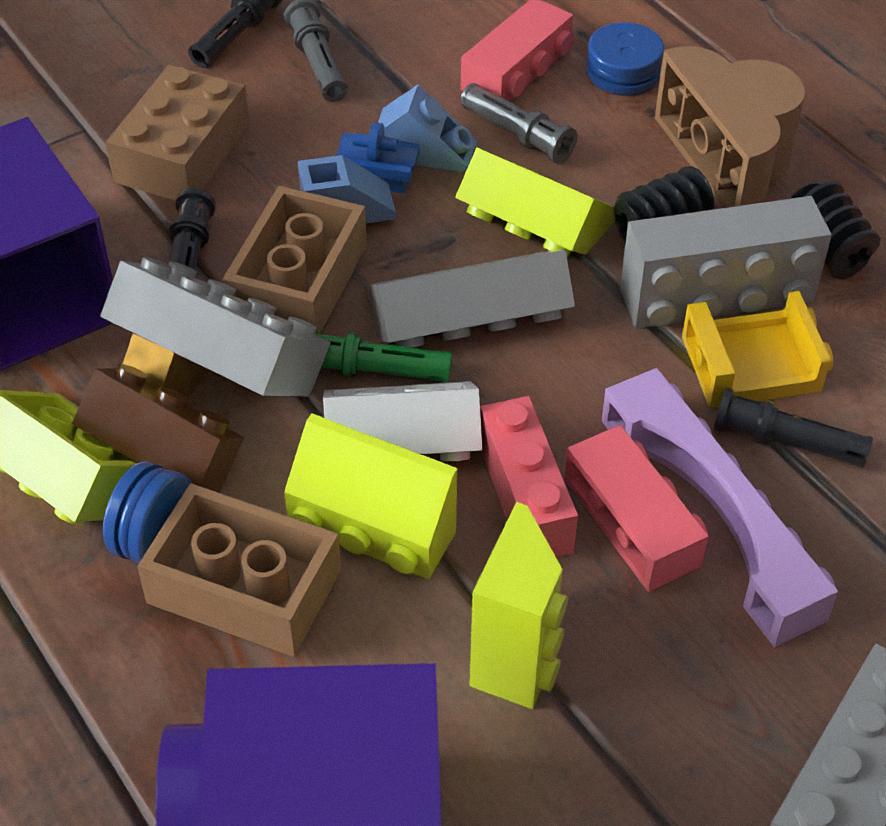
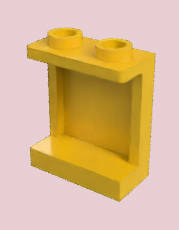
(757, 353)

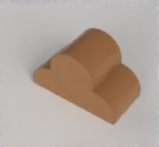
(730, 119)

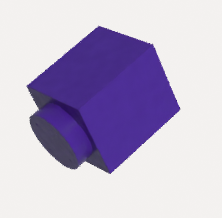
(50, 251)
(306, 749)

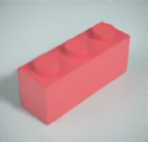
(519, 49)
(527, 471)
(636, 507)

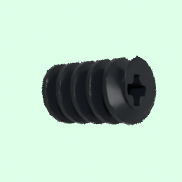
(672, 195)
(851, 237)

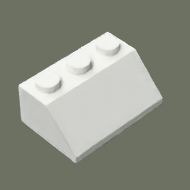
(415, 417)

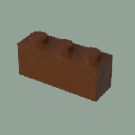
(157, 426)

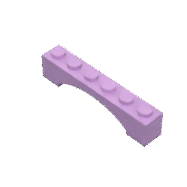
(785, 585)

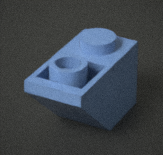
(423, 121)
(347, 181)

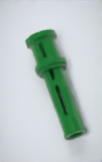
(354, 355)

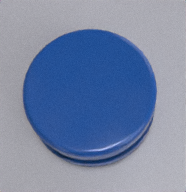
(625, 58)
(140, 508)

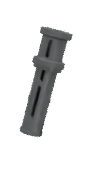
(312, 38)
(532, 128)

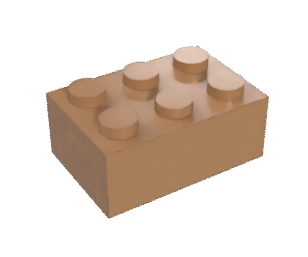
(178, 132)
(300, 255)
(241, 569)

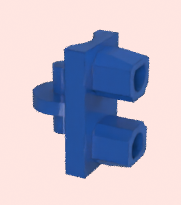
(382, 156)

